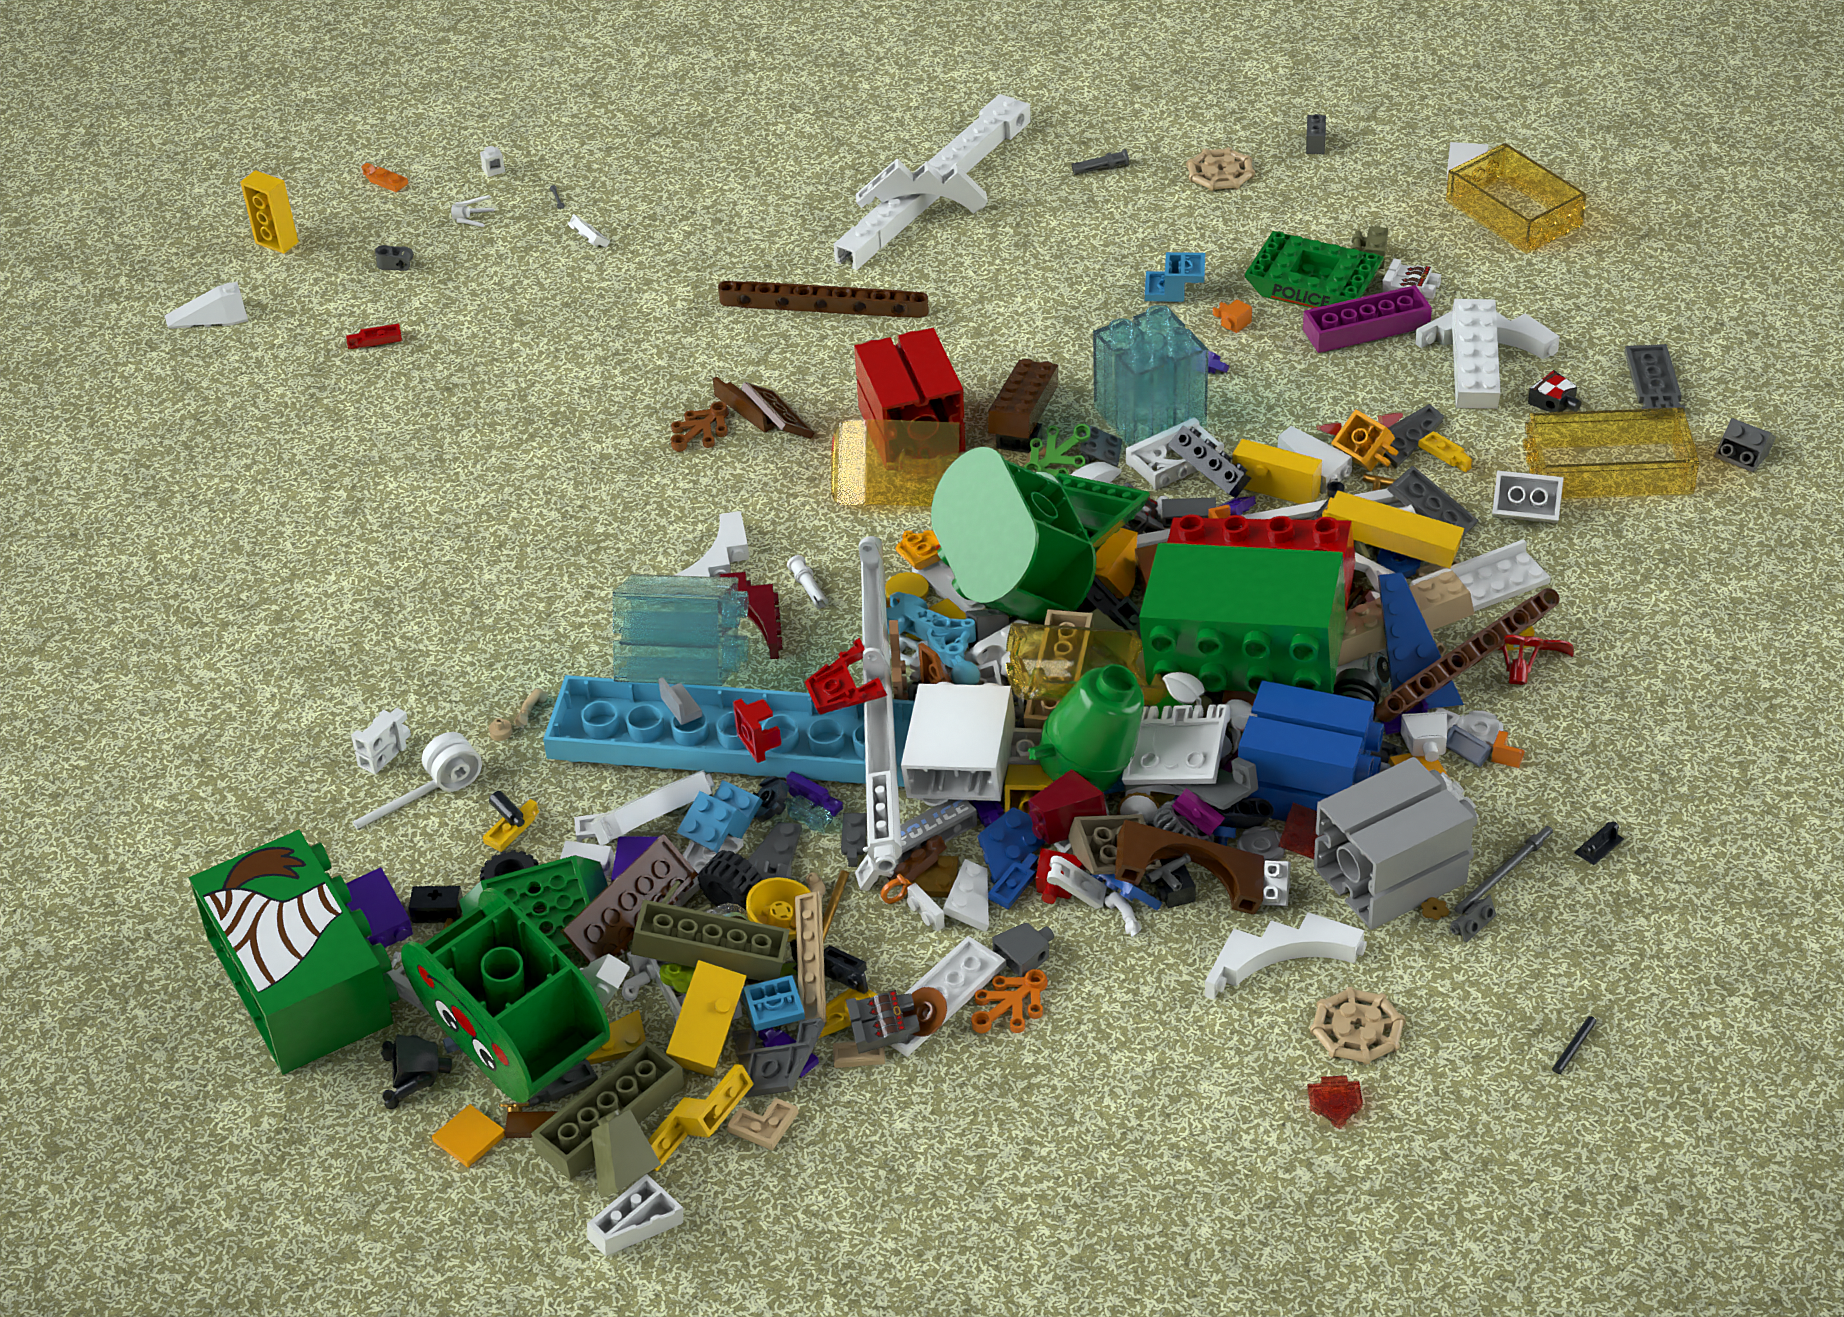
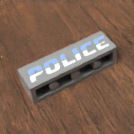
(942, 820)

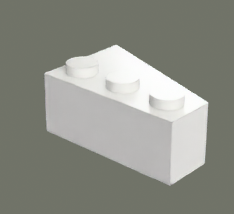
(605, 976)

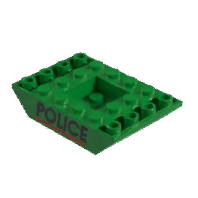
(1310, 271)

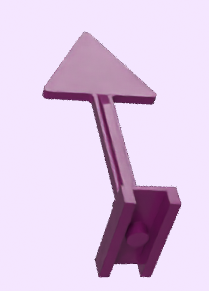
(1199, 811)

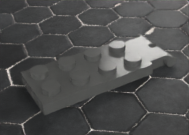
(1653, 376)

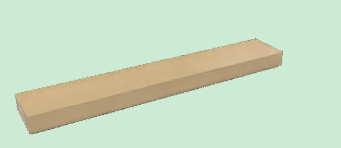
(810, 955)

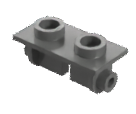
(1476, 918)

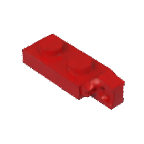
(374, 336)

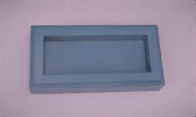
(1468, 746)

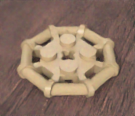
(1220, 160)
(1353, 1013)

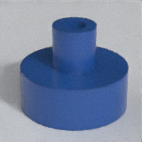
(1223, 834)

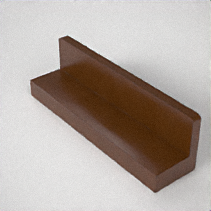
(742, 404)

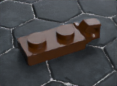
(920, 859)

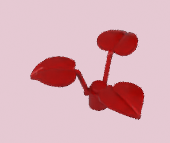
(1518, 669)

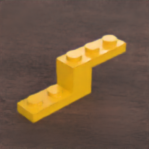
(700, 1116)

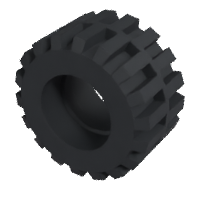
(508, 863)
(728, 879)

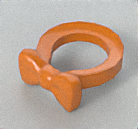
(895, 882)

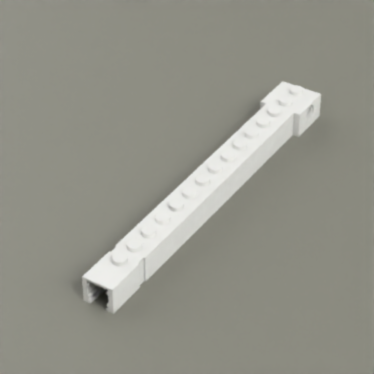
(996, 121)

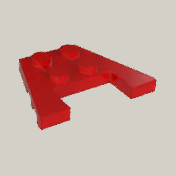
(834, 686)

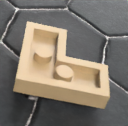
(764, 1129)

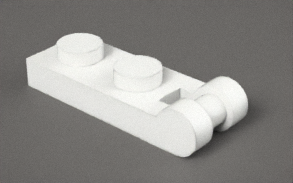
(1076, 882)

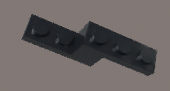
(1122, 613)

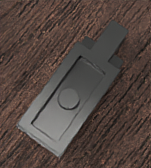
(853, 836)
(575, 1079)

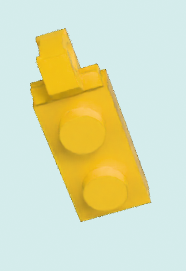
(1446, 451)
(503, 833)

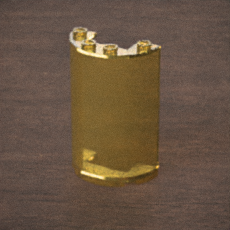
(1053, 658)

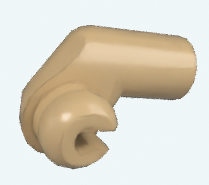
(815, 883)

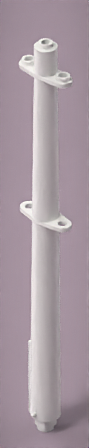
(880, 751)

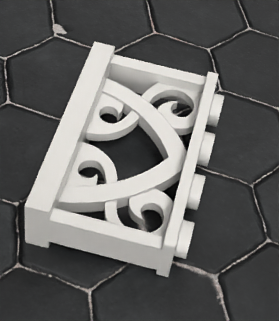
(1167, 469)

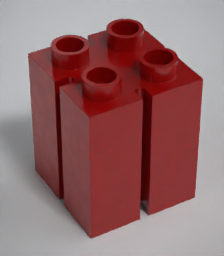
(909, 377)

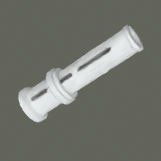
(804, 576)

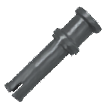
(1109, 160)

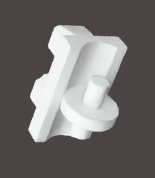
(1276, 883)

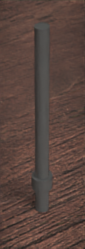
(1533, 843)

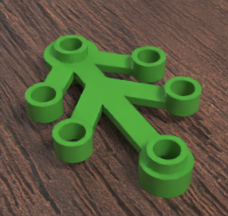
(1053, 455)

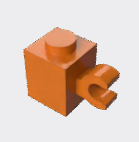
(1234, 316)

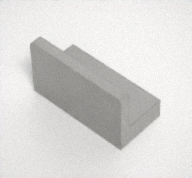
(679, 702)

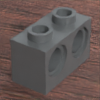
(1316, 134)

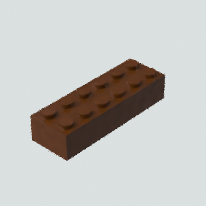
(1023, 398)

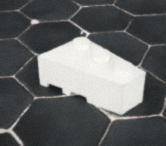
(634, 1216)

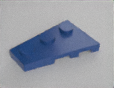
(1128, 890)

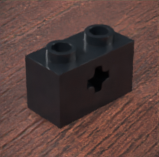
(435, 904)

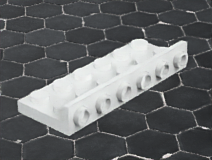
(1497, 574)

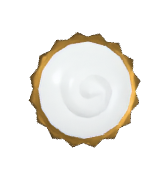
(1138, 804)

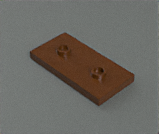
(777, 410)

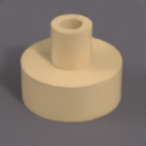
(500, 729)

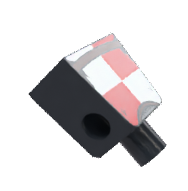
(1554, 394)

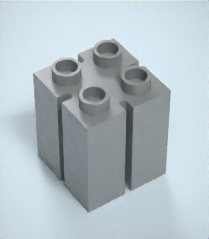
(1394, 841)

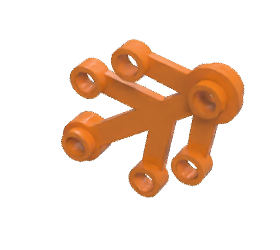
(1032, 983)

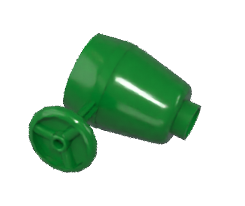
(1095, 727)

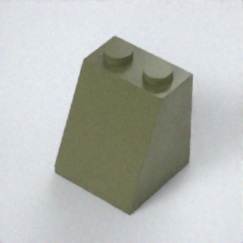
(620, 1152)

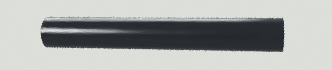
(1574, 1045)

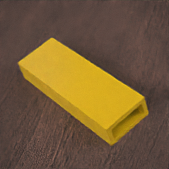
(1397, 529)

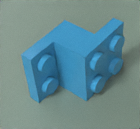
(1179, 269)
(717, 816)
(772, 1003)

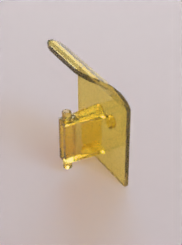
(891, 461)

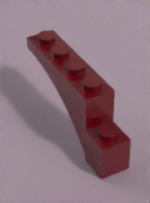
(762, 611)

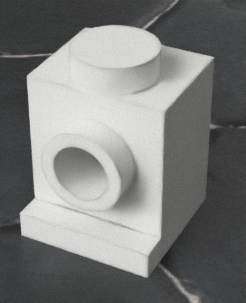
(492, 157)

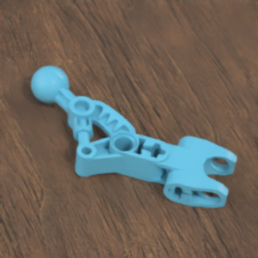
(938, 631)

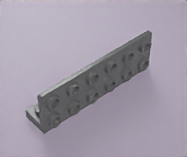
(1228, 786)

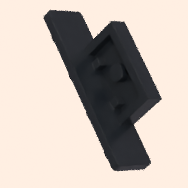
(841, 967)

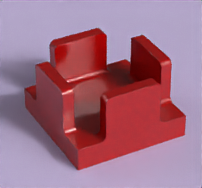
(750, 731)

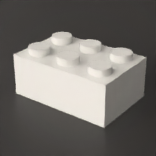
(1527, 497)

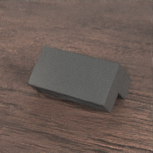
(1185, 506)

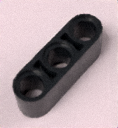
(1246, 813)

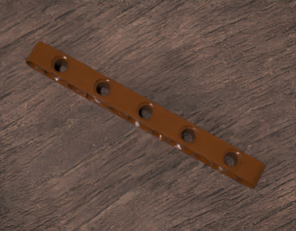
(823, 299)
(1466, 655)

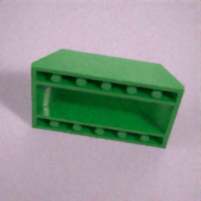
(1102, 505)

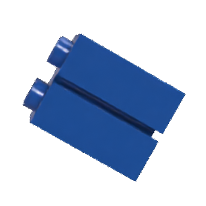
(1308, 745)

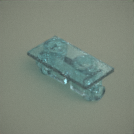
(801, 809)

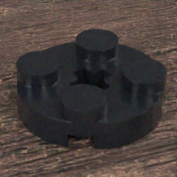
(773, 794)

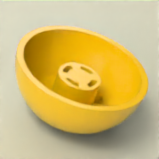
(774, 903)

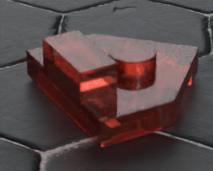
(1335, 1099)

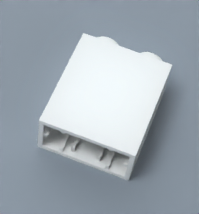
(958, 742)

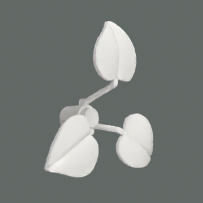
(1188, 688)

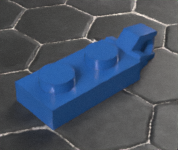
(1014, 882)

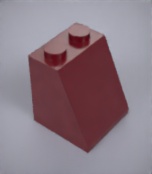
(1060, 802)

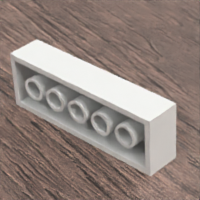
(1475, 353)

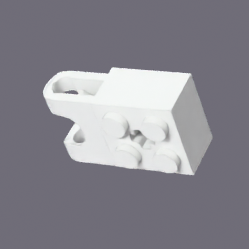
(995, 648)

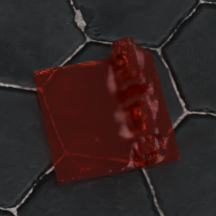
(1300, 831)

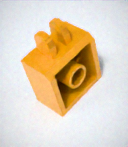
(1365, 441)

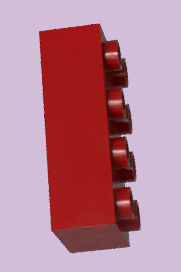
(1274, 533)

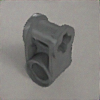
(392, 259)

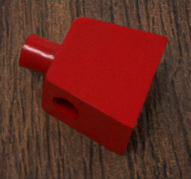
(1050, 891)

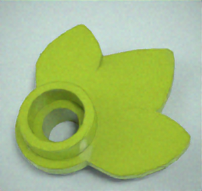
(677, 976)

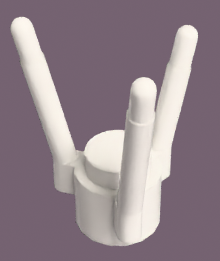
(461, 212)

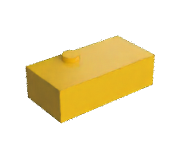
(269, 211)
(1279, 472)
(705, 1018)

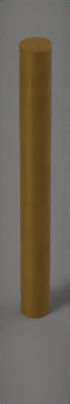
(834, 901)

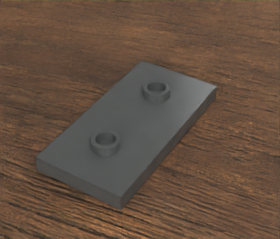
(1430, 500)

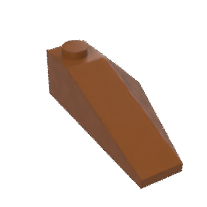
(931, 666)

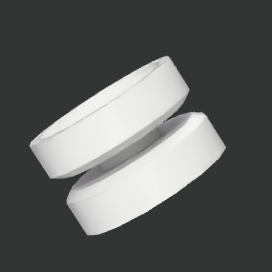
(451, 761)

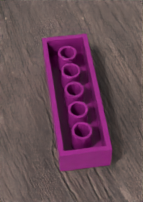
(1366, 318)

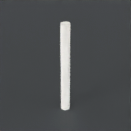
(397, 803)

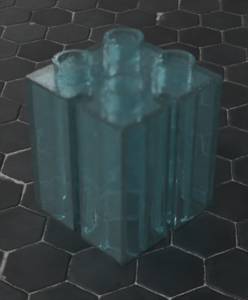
(1149, 374)
(678, 629)

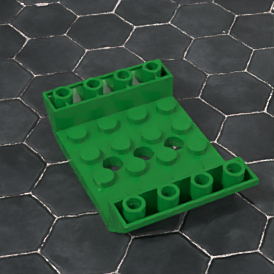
(564, 890)

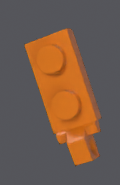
(384, 177)

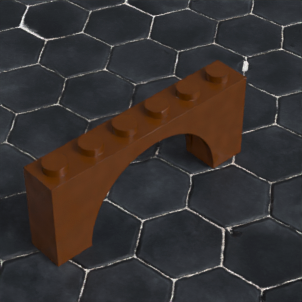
(1236, 869)

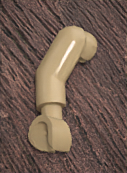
(537, 695)

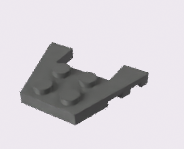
(776, 1067)

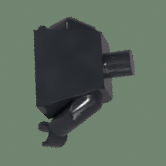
(413, 1066)

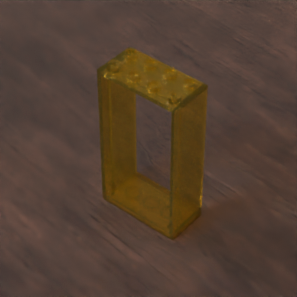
(1615, 429)

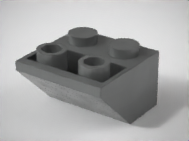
(1744, 445)

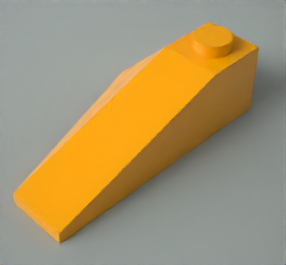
(1117, 563)

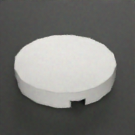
(1481, 725)

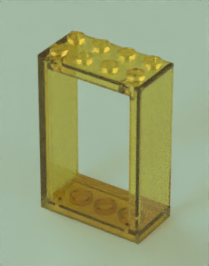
(1505, 163)

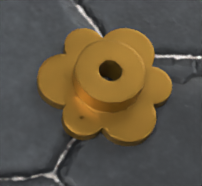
(1434, 908)
(514, 1107)

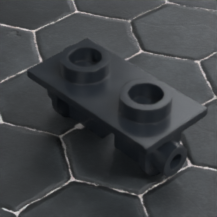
(1600, 843)

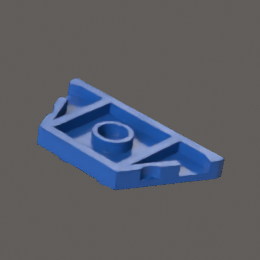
(1008, 841)

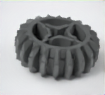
(1170, 820)

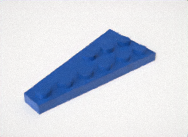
(1409, 640)

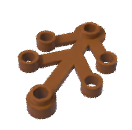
(717, 412)

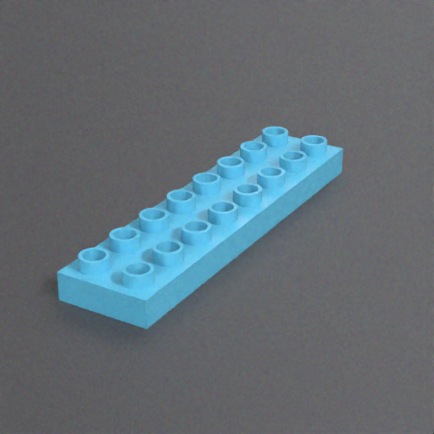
(635, 727)

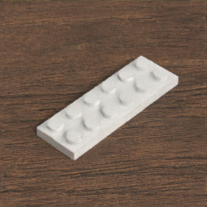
(957, 978)

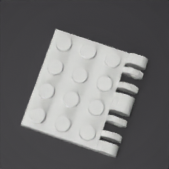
(1178, 746)

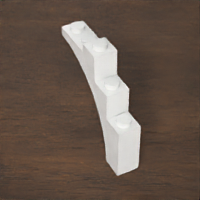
(728, 547)

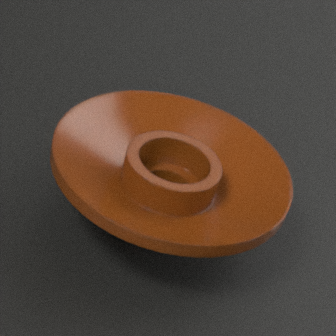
(925, 1001)

